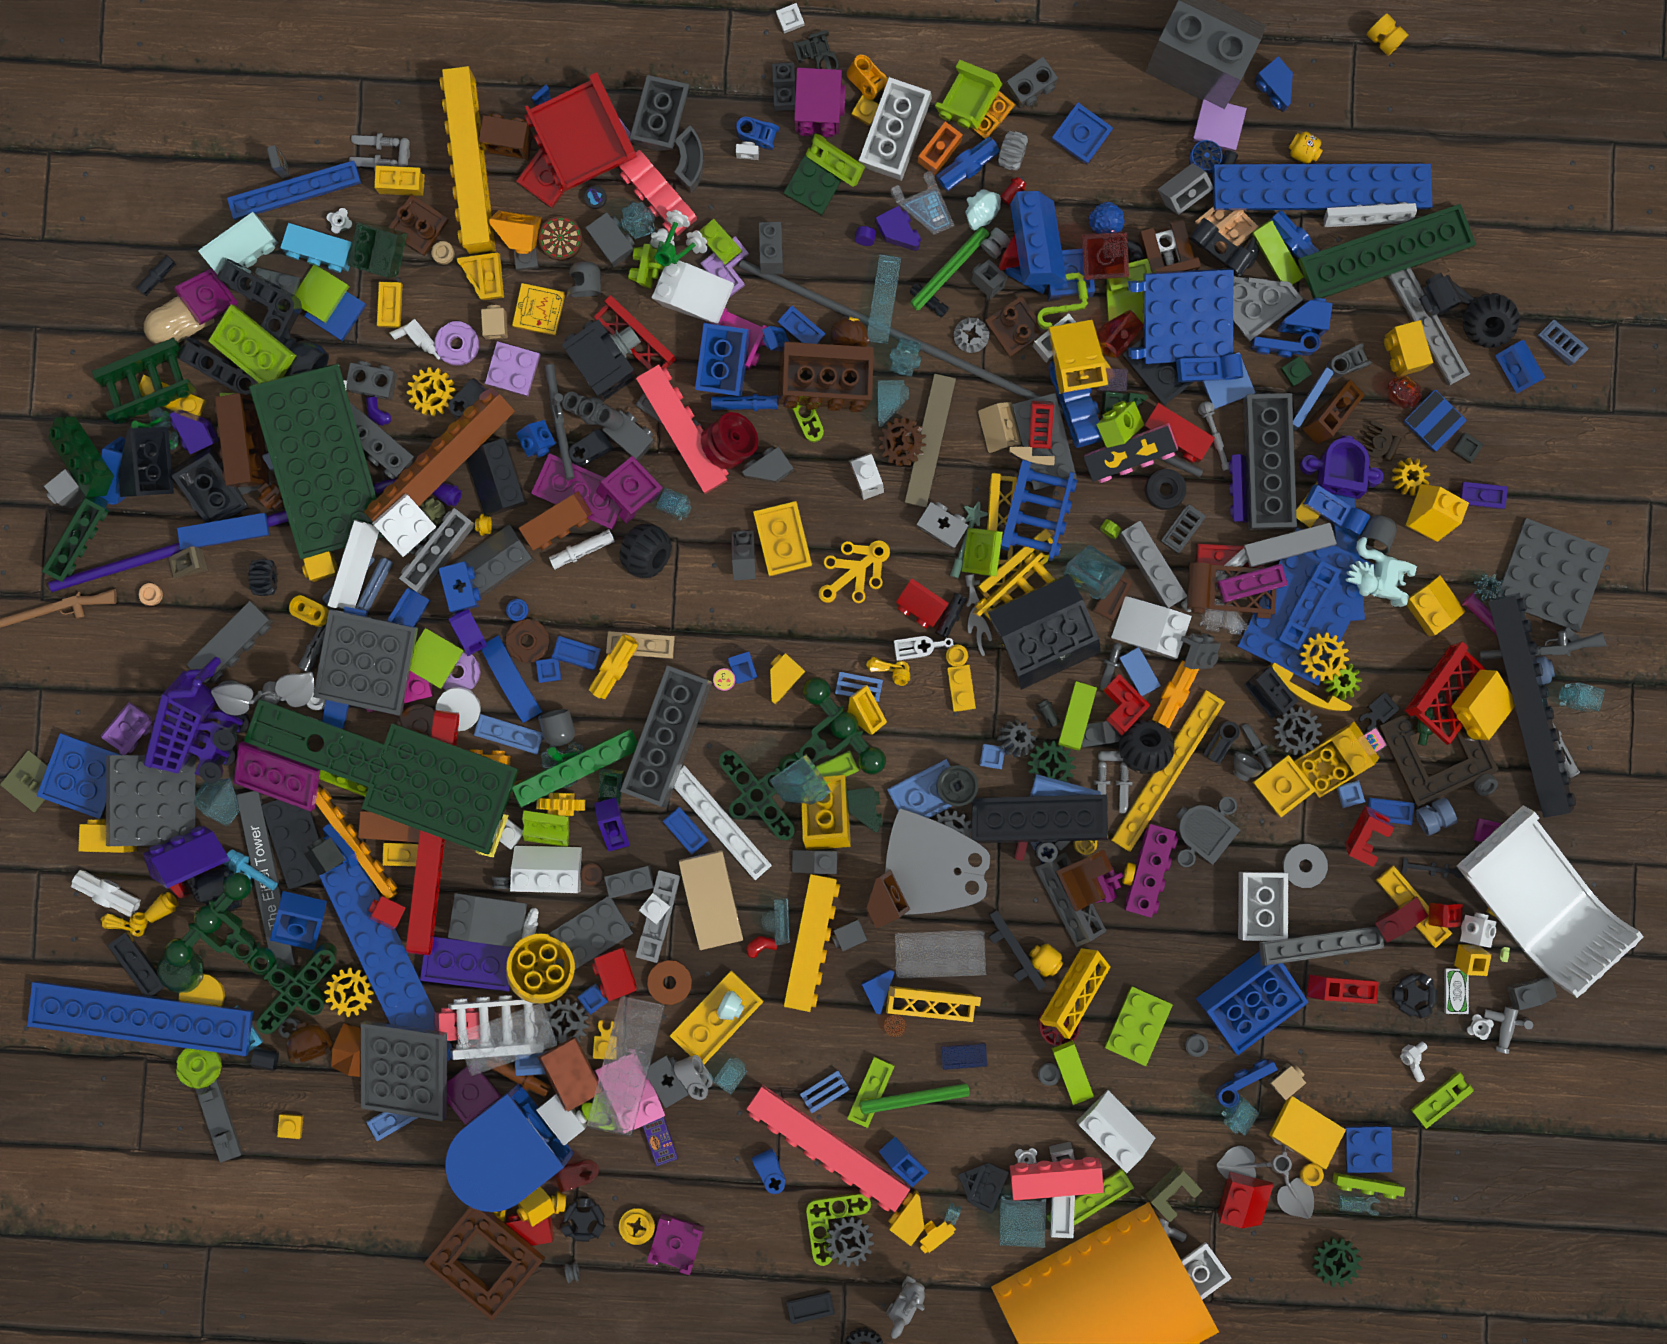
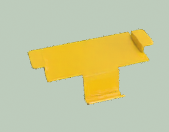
(935, 1235)

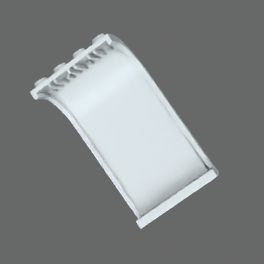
(1546, 904)

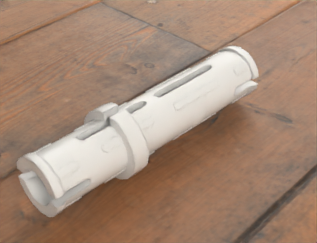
(581, 549)

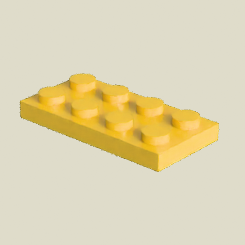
(703, 1031)

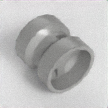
(995, 243)

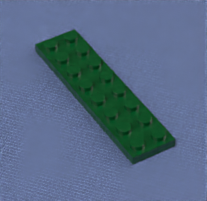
(1387, 252)

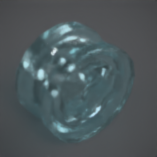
(952, 1213)

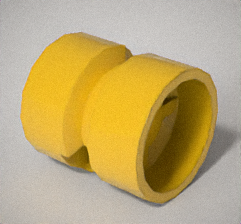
(1387, 34)

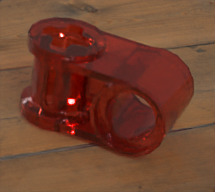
(572, 1175)

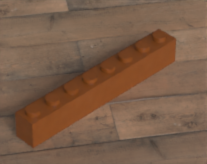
(446, 453)

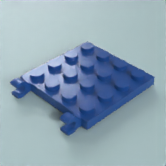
(1185, 315)

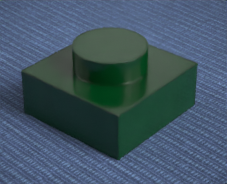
(1296, 371)

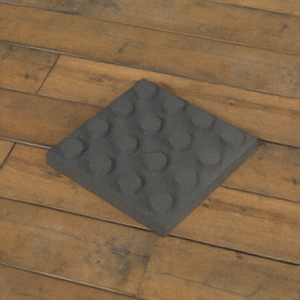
(1553, 573)
(365, 662)
(147, 802)
(404, 1070)

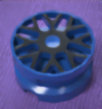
(1205, 155)

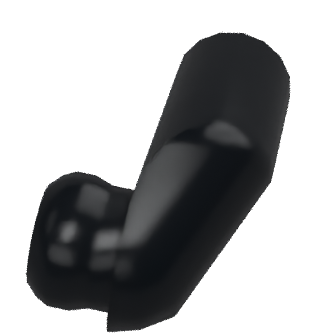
(1134, 251)

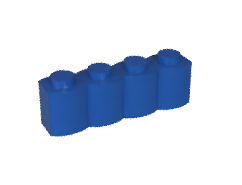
(1079, 413)

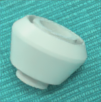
(730, 1006)

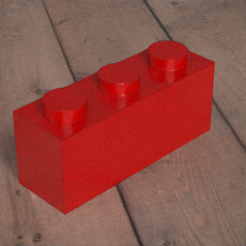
(1189, 438)

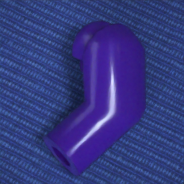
(375, 414)

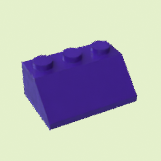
(185, 856)

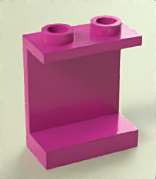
(756, 335)

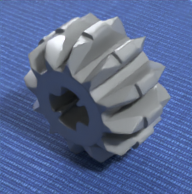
(1013, 150)

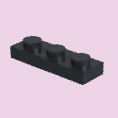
(136, 964)

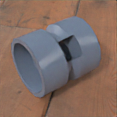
(1438, 815)

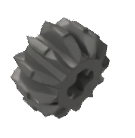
(1024, 740)

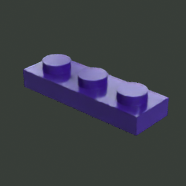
(1238, 488)

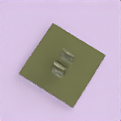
(25, 780)

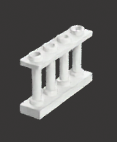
(483, 1004)

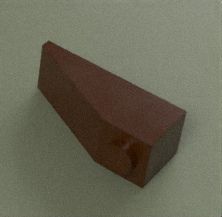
(1333, 413)

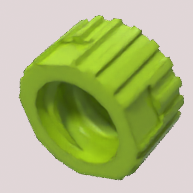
(1110, 529)

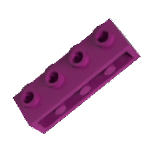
(1150, 869)

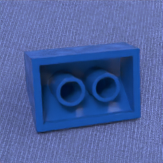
(722, 359)

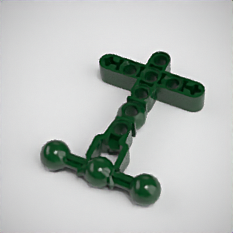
(843, 726)
(209, 919)

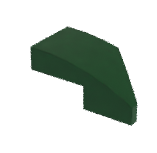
(1112, 398)

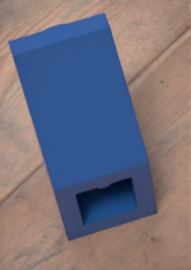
(1277, 83)

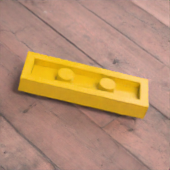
(189, 404)

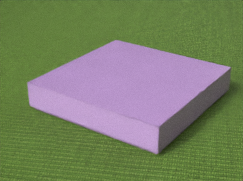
(1220, 124)

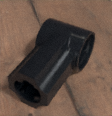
(1219, 743)

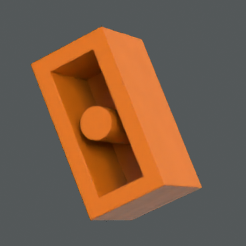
(940, 148)

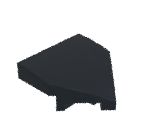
(984, 1185)

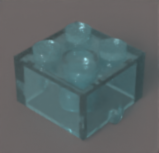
(1022, 1222)

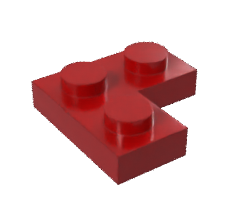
(1129, 701)

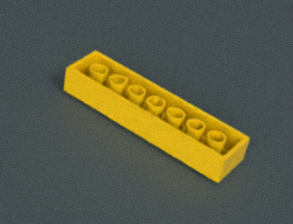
(468, 160)

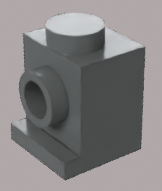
(989, 278)

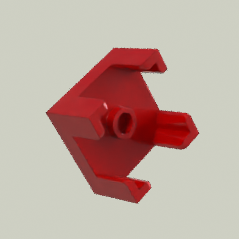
(1357, 841)

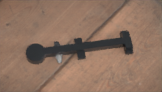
(1457, 873)

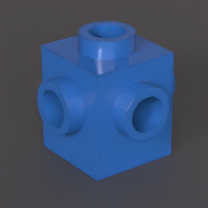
(536, 439)

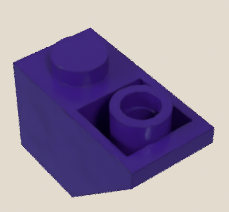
(896, 229)
(194, 430)
(467, 632)

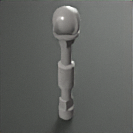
(1206, 410)

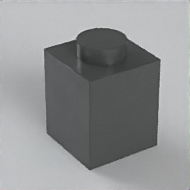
(849, 935)

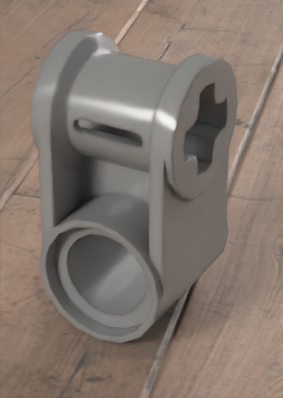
(694, 1074)

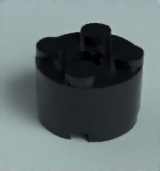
(211, 886)

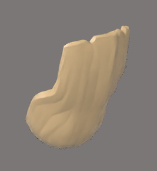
(171, 321)

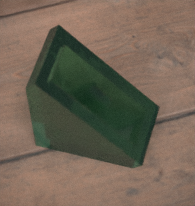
(610, 784)

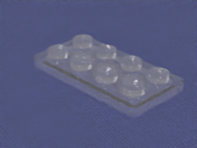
(940, 954)
(506, 1039)

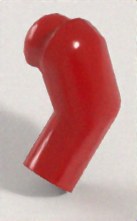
(759, 944)

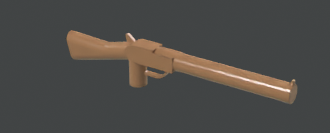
(76, 602)

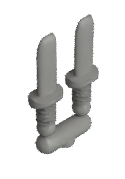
(379, 141)
(1124, 783)

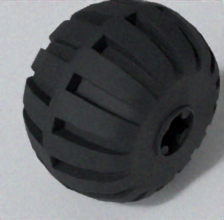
(1488, 332)
(645, 550)
(1146, 747)

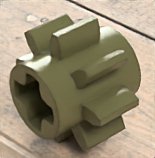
(433, 510)

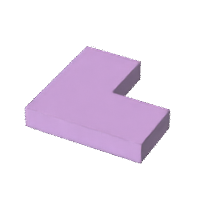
(715, 266)

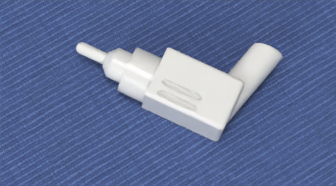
(418, 336)

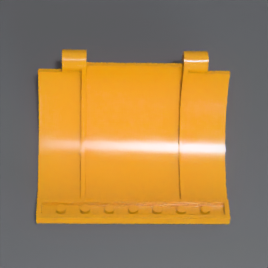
(1108, 1290)

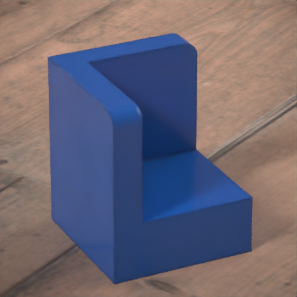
(743, 667)

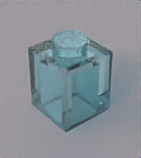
(730, 1074)

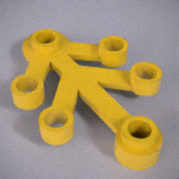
(857, 569)

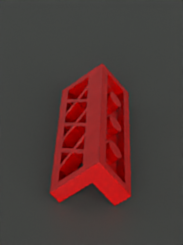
(639, 329)

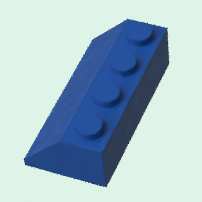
(1037, 239)

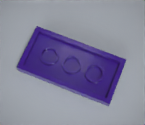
(466, 964)

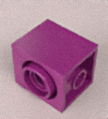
(819, 101)

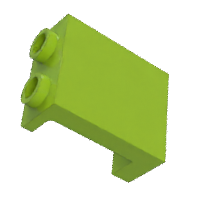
(969, 96)

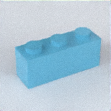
(316, 248)

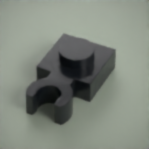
(1381, 709)

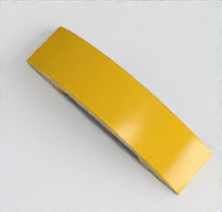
(1331, 703)

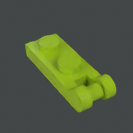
(835, 160)
(1442, 1100)

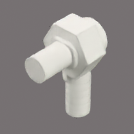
(1412, 1056)

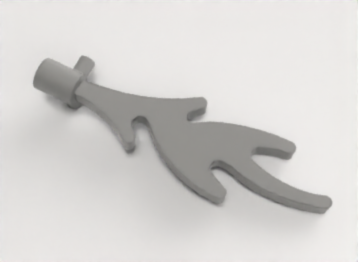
(974, 620)

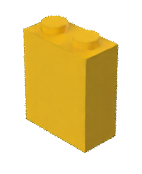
(1484, 705)

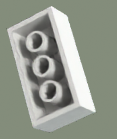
(895, 128)

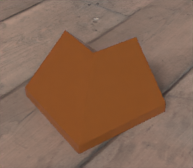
(347, 1051)

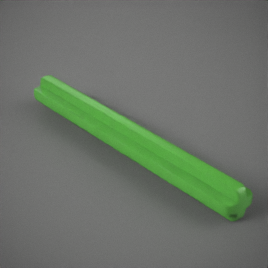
(949, 268)
(914, 1098)

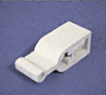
(914, 643)

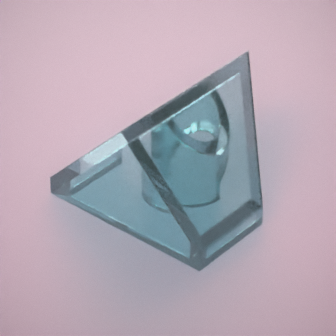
(218, 801)

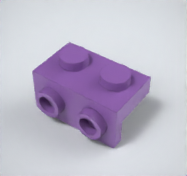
(127, 728)

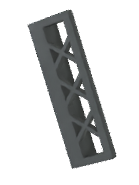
(1076, 922)

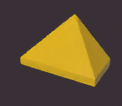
(866, 710)

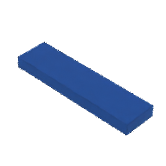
(223, 531)

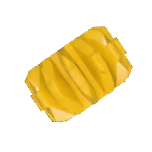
(1404, 471)

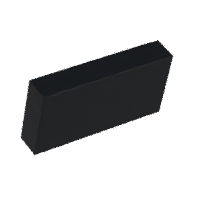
(810, 1307)

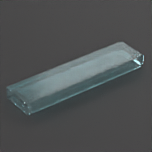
(883, 298)

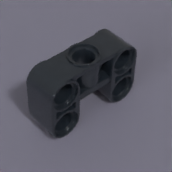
(1235, 257)

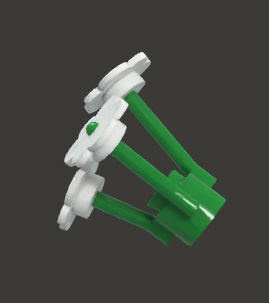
(664, 241)

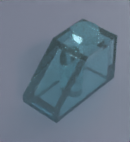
(890, 399)

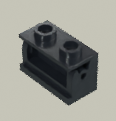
(1271, 692)

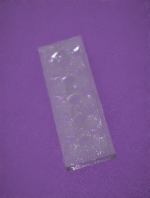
(626, 1066)

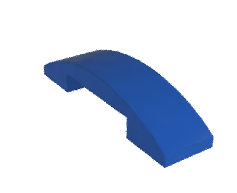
(1309, 604)
(510, 679)

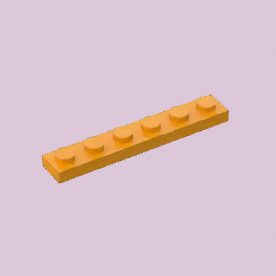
(348, 833)

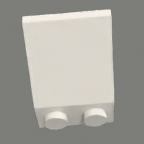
(693, 291)
(1151, 627)

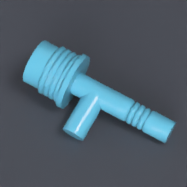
(239, 863)

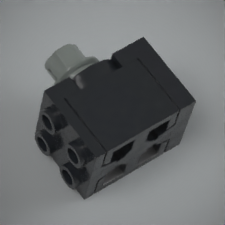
(602, 357)

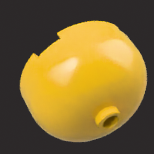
(527, 965)

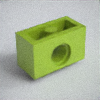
(1120, 423)

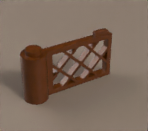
(1202, 591)

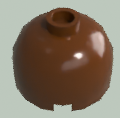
(308, 1042)

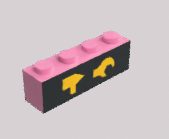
(1136, 451)

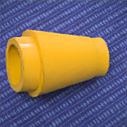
(162, 906)

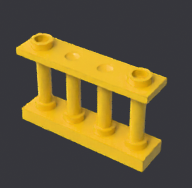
(1031, 561)

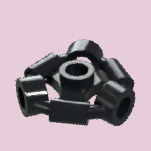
(1415, 995)
(582, 1219)

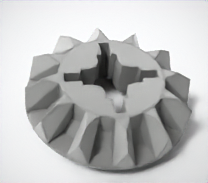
(976, 344)

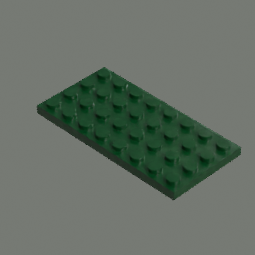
(315, 456)

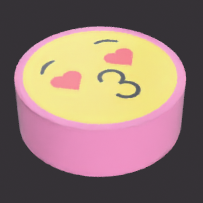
(724, 679)

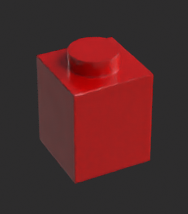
(386, 912)

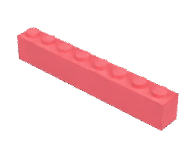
(828, 1148)

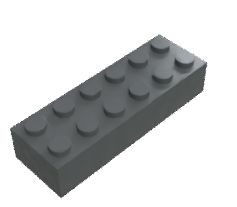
(1269, 461)
(666, 736)

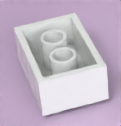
(1263, 906)

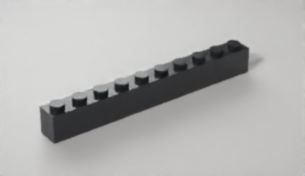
(1532, 705)

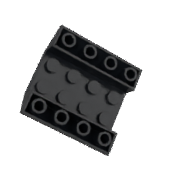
(1045, 631)

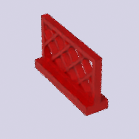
(1434, 684)

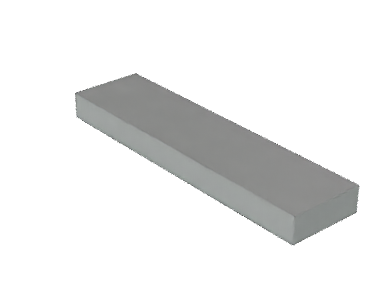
(1290, 545)

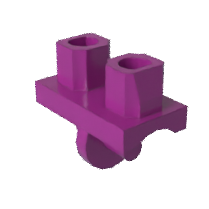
(1106, 881)

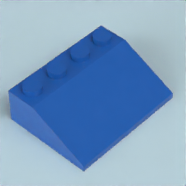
(1251, 1002)

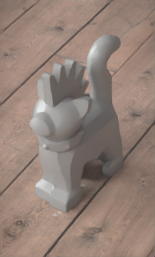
(905, 1305)

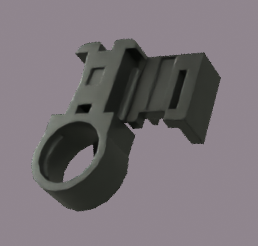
(816, 47)

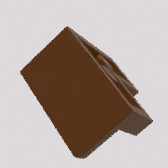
(1081, 879)

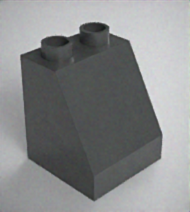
(1205, 49)

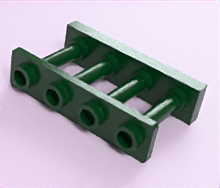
(136, 363)

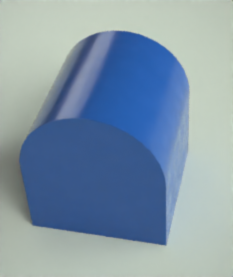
(504, 1154)

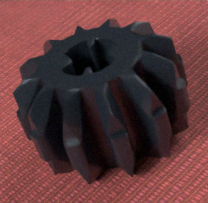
(262, 577)

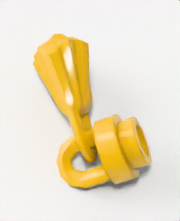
(900, 675)
(137, 922)

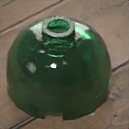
(181, 978)

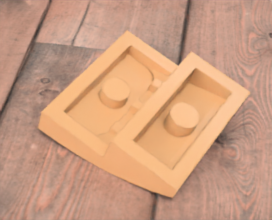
(1231, 224)

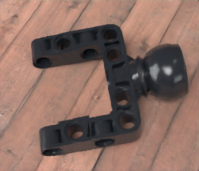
(308, 354)

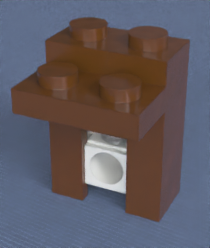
(1179, 244)

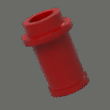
(1016, 186)

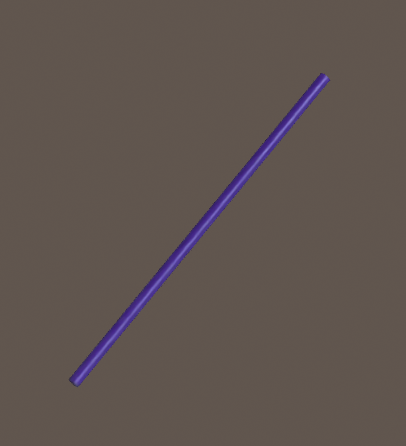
(160, 553)

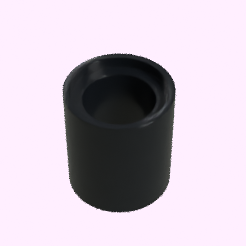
(265, 1059)

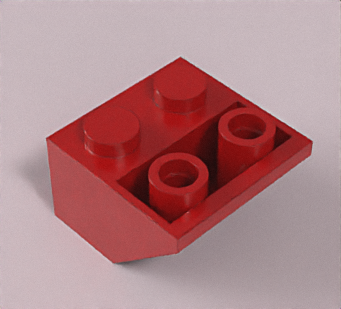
(615, 974)

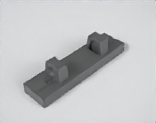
(219, 1121)

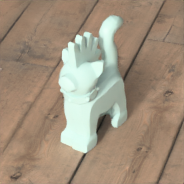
(1387, 575)

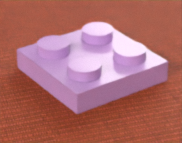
(512, 369)

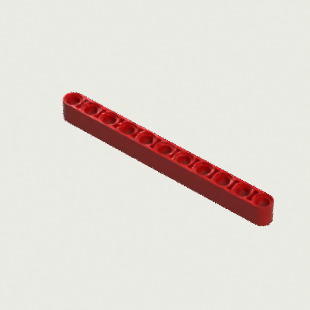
(429, 860)

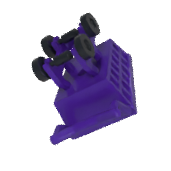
(192, 696)

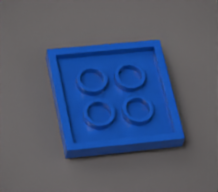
(76, 776)

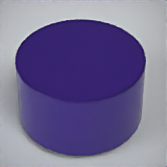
(865, 236)

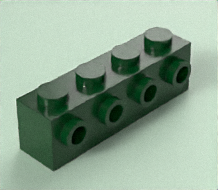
(80, 456)
(73, 539)

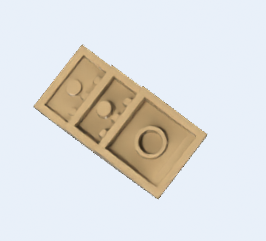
(710, 900)

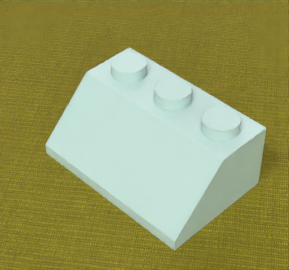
(240, 243)

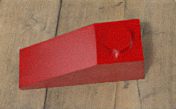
(1342, 989)

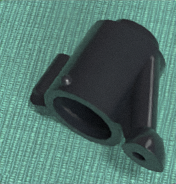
(1443, 295)

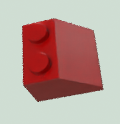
(921, 604)
(1244, 1201)

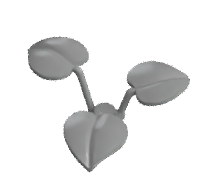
(293, 688)
(1293, 1199)

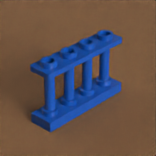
(1017, 517)

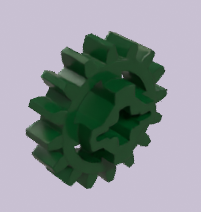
(1052, 754)
(1337, 1252)

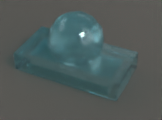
(777, 921)

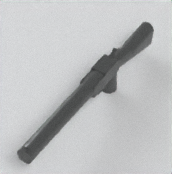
(556, 411)
(1561, 648)

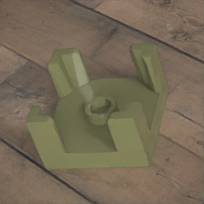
(1168, 1187)

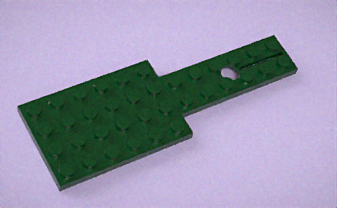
(407, 777)

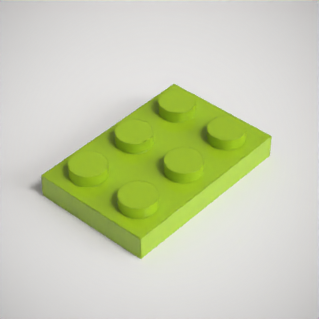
(1138, 1026)

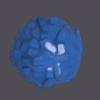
(1106, 218)

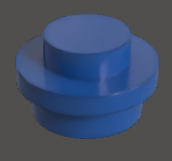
(517, 609)

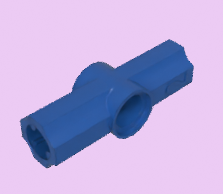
(968, 163)
(1294, 237)

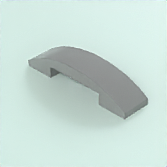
(654, 934)

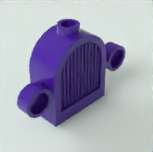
(1343, 468)

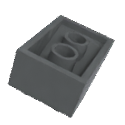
(487, 920)

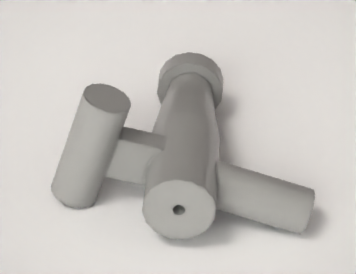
(1508, 1020)

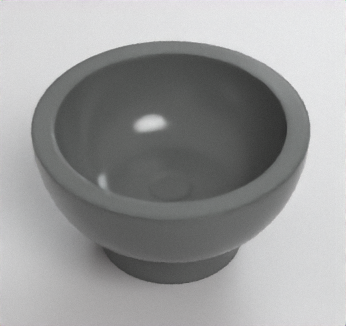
(1246, 766)

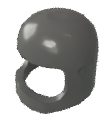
(587, 280)
(1382, 529)
(557, 727)

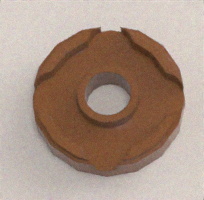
(663, 994)

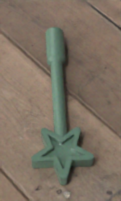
(973, 518)

